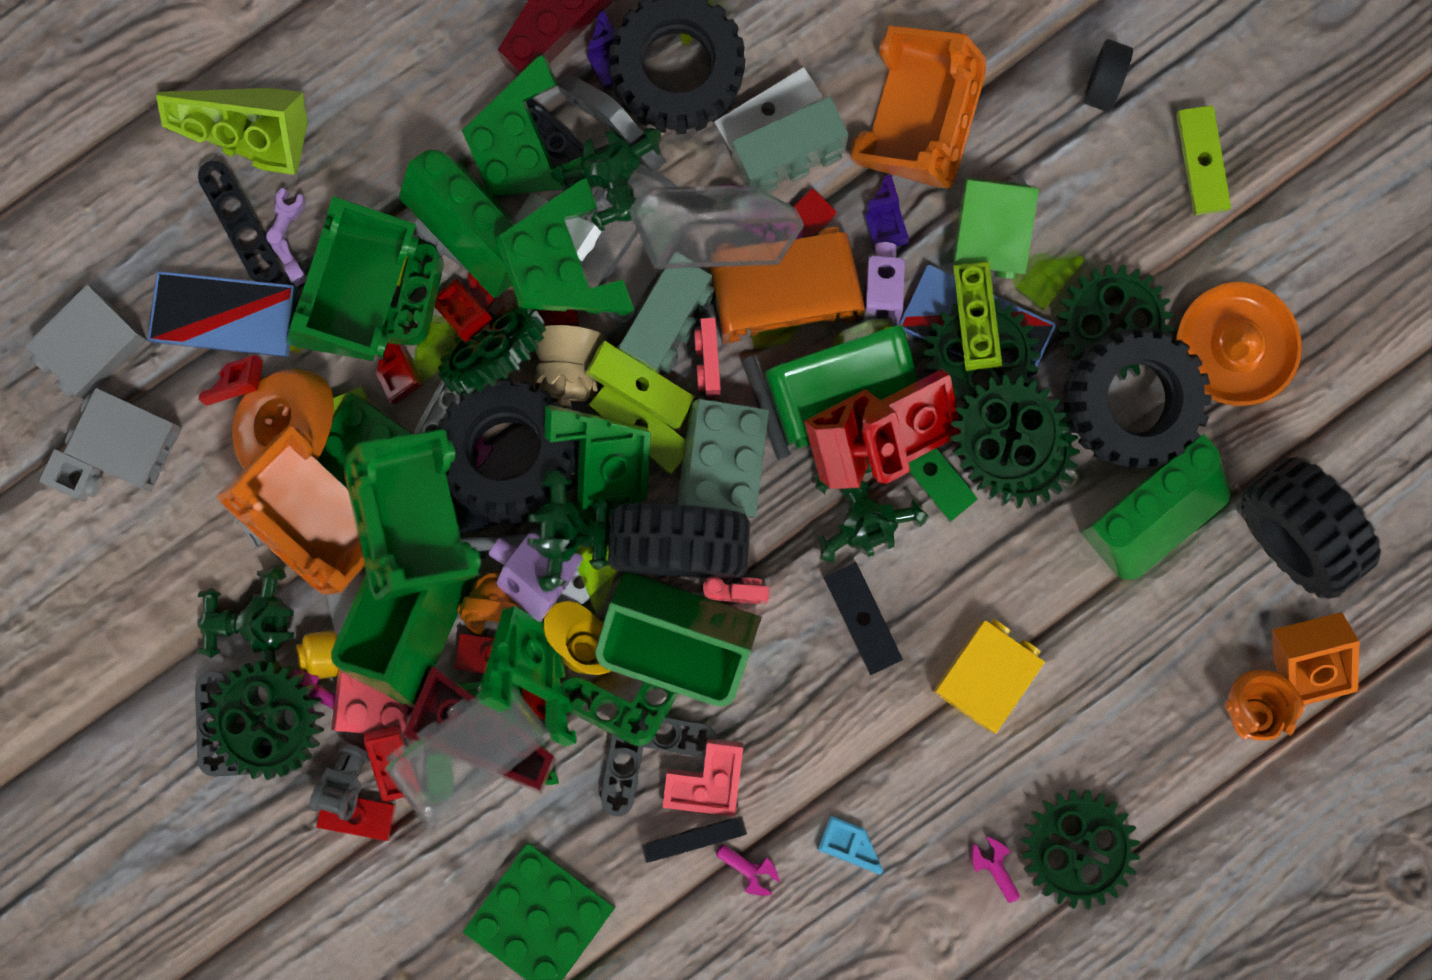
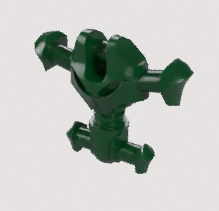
(610, 169)
(867, 522)
(564, 532)
(261, 623)

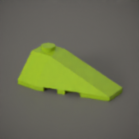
(252, 123)

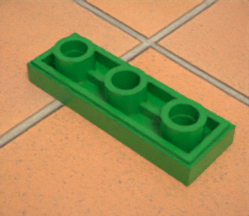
(945, 487)

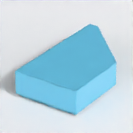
(849, 844)

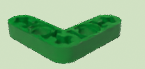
(413, 277)
(626, 712)

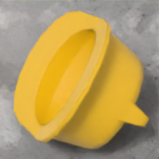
(575, 636)

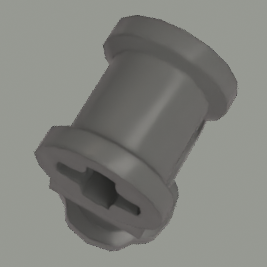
(340, 787)

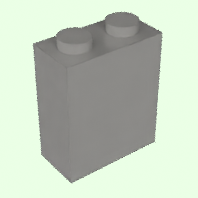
(84, 343)
(122, 439)

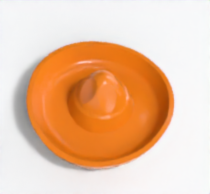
(1244, 341)
(282, 400)

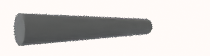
(764, 402)

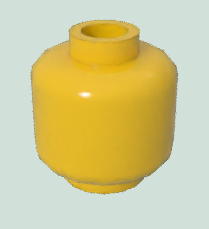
(315, 654)

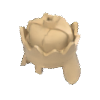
(563, 363)

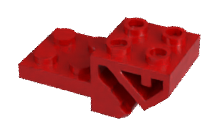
(882, 432)

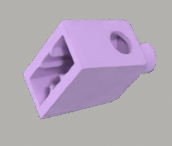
(884, 285)
(520, 575)

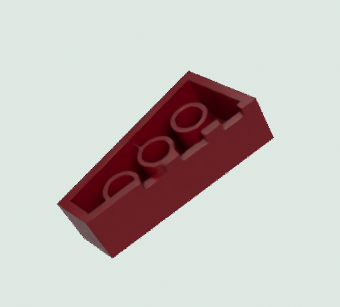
(546, 30)
(434, 702)

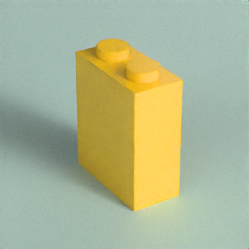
(989, 675)

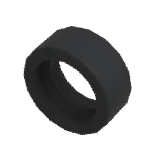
(1108, 75)

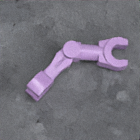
(277, 234)

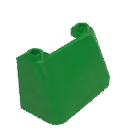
(352, 282)
(407, 514)

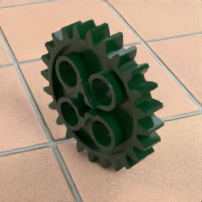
(1090, 303)
(1011, 337)
(492, 350)
(1042, 438)
(1037, 488)
(247, 744)
(1067, 878)

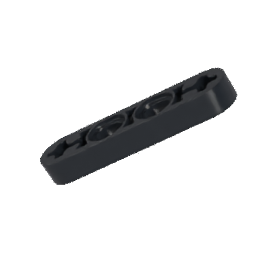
(243, 221)

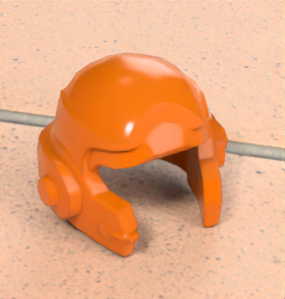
(484, 602)
(1263, 705)

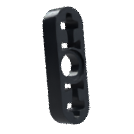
(694, 839)

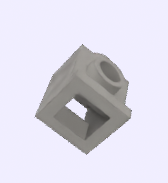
(60, 473)

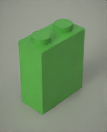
(996, 225)

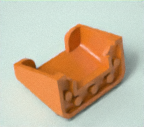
(923, 106)
(808, 286)
(298, 512)

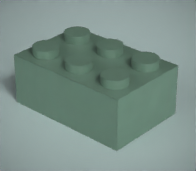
(791, 146)
(668, 317)
(723, 456)

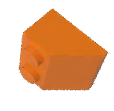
(1318, 657)

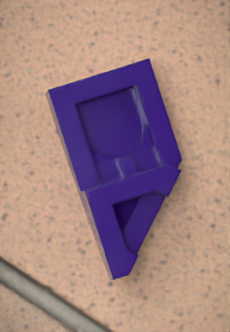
(600, 50)
(885, 218)

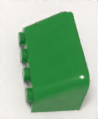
(459, 215)
(823, 379)
(1160, 511)
(398, 638)
(676, 640)

